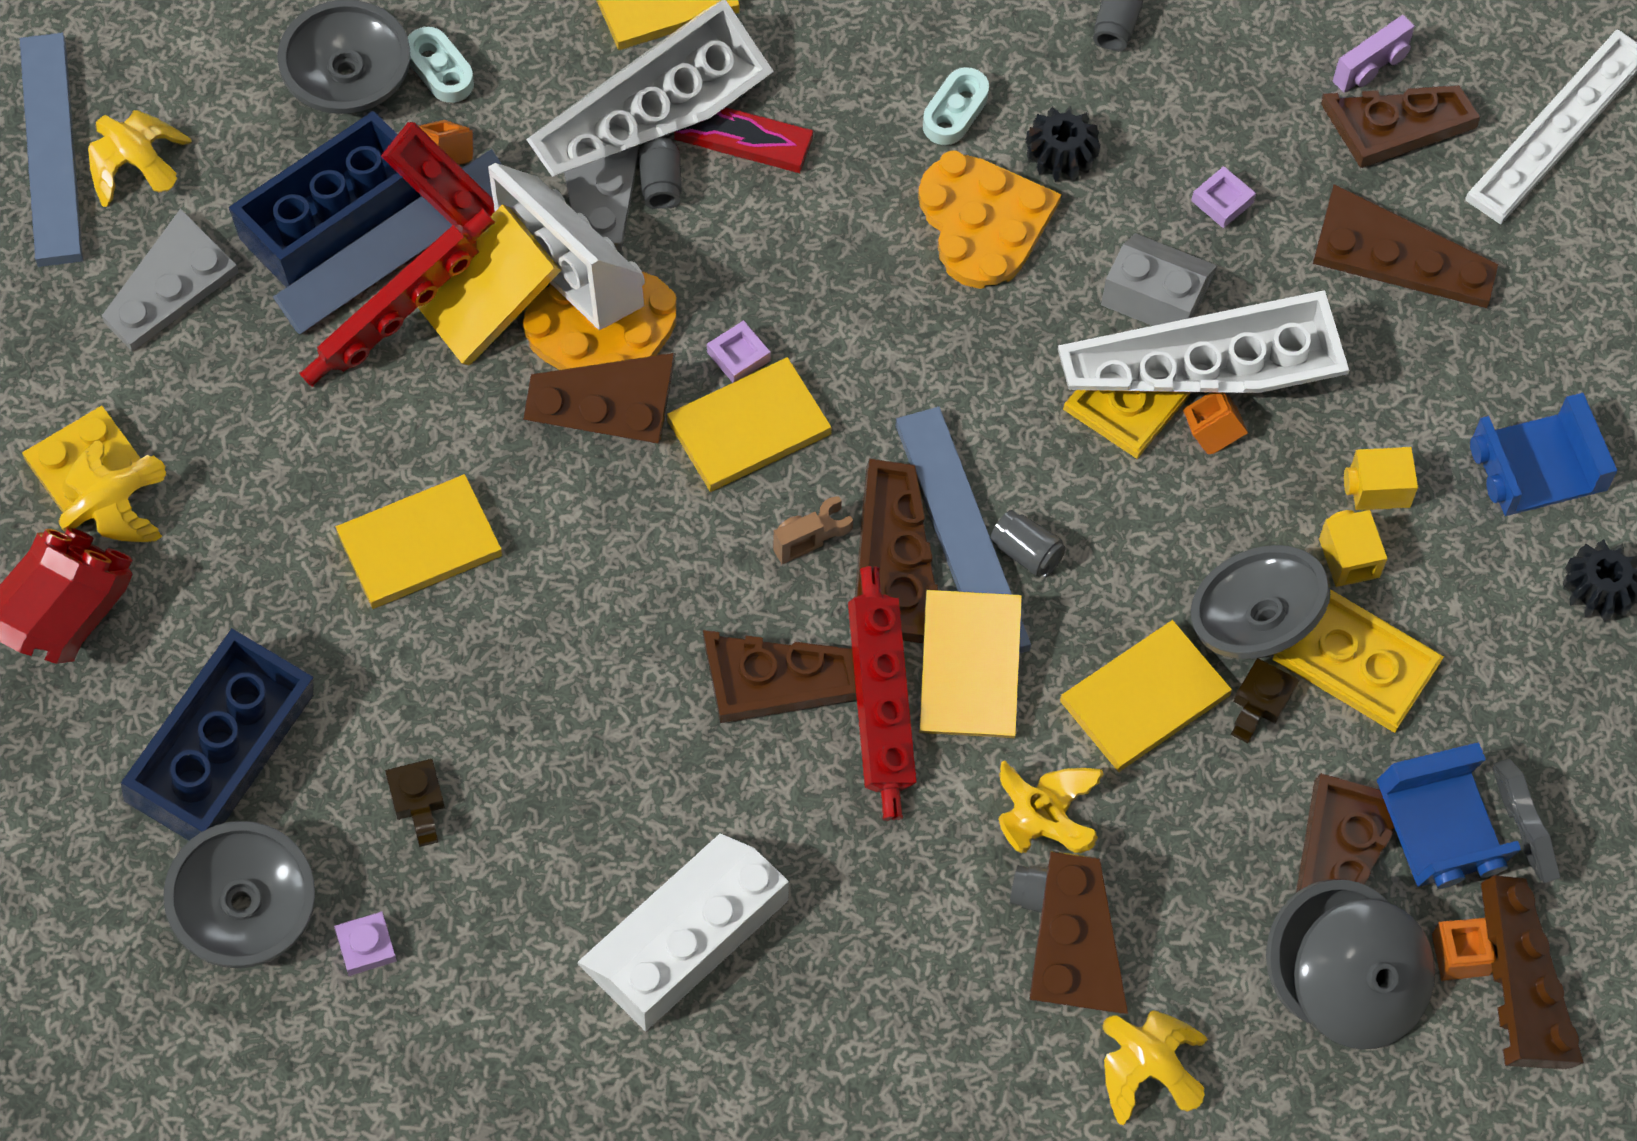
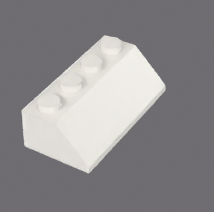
(593, 271)
(686, 929)

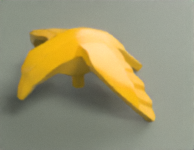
(131, 144)
(106, 493)
(1043, 808)
(1151, 1053)

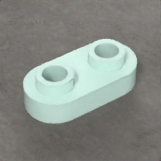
(442, 66)
(953, 108)

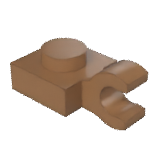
(804, 534)

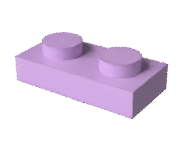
(1366, 59)

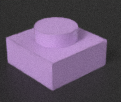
(1223, 197)
(738, 352)
(365, 943)

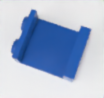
(1544, 458)
(1443, 817)

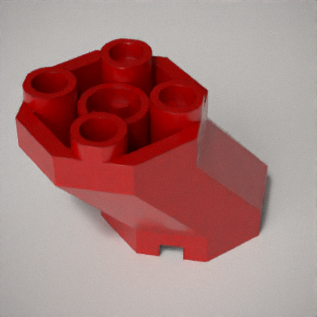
(60, 593)

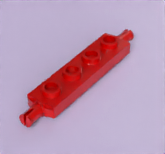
(398, 299)
(881, 693)

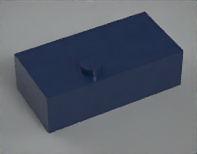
(323, 201)
(218, 737)

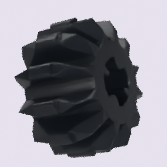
(1062, 143)
(1602, 580)

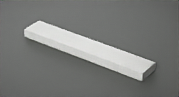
(1556, 128)

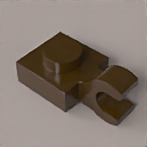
(1262, 696)
(415, 795)

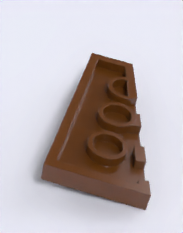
(1393, 250)
(896, 541)
(1533, 995)

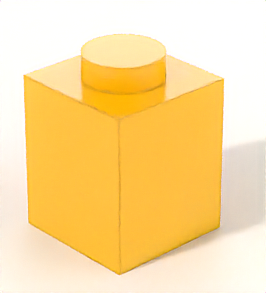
(1382, 478)
(1352, 547)

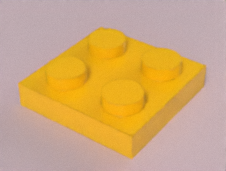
(56, 454)

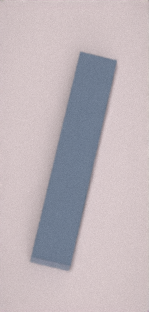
(50, 150)
(371, 256)
(953, 507)

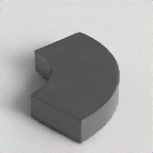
(1519, 804)

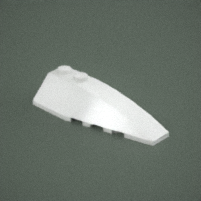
(658, 93)
(1222, 351)

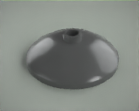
(342, 38)
(1260, 602)
(233, 863)
(1292, 925)
(1340, 967)

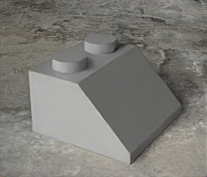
(1156, 282)

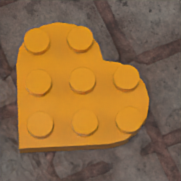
(984, 217)
(570, 340)

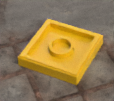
(1125, 417)

